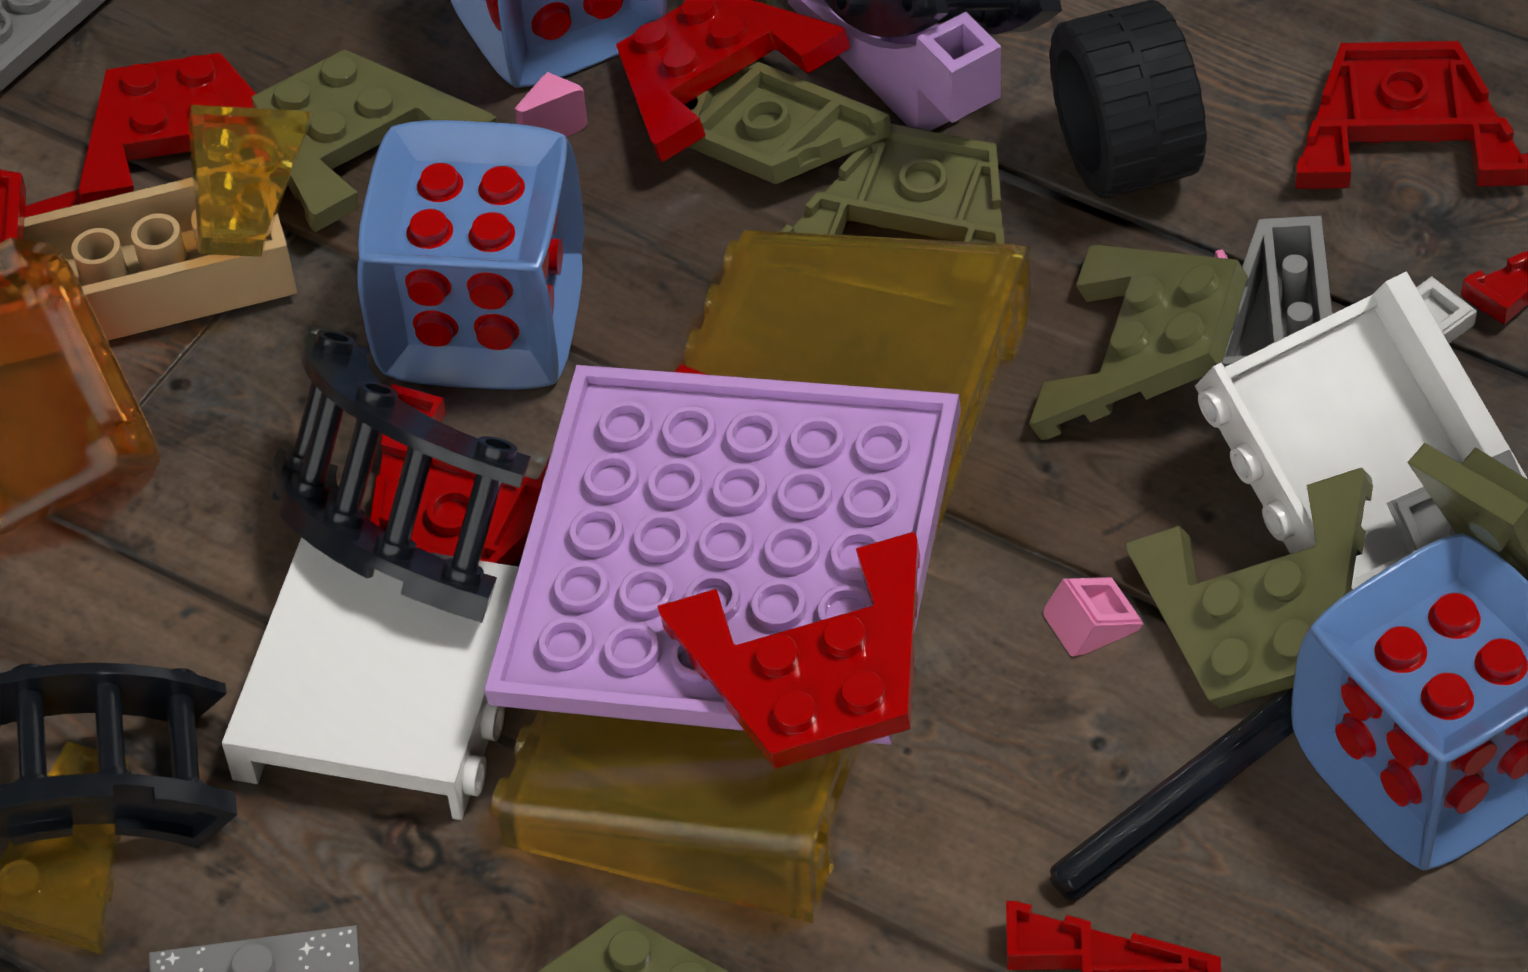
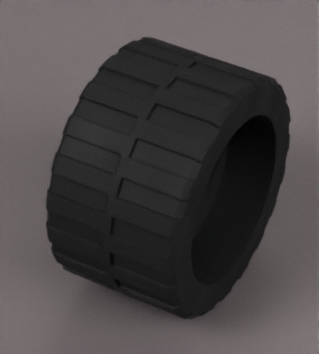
(1128, 98)

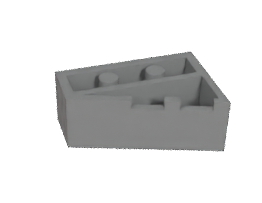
(1284, 284)

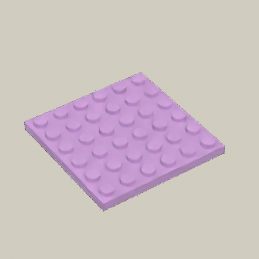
(698, 489)

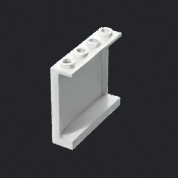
(1346, 398)
(370, 684)

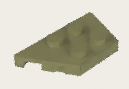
(782, 123)

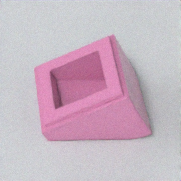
(554, 106)
(1090, 614)

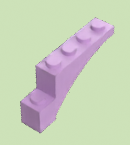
(926, 74)

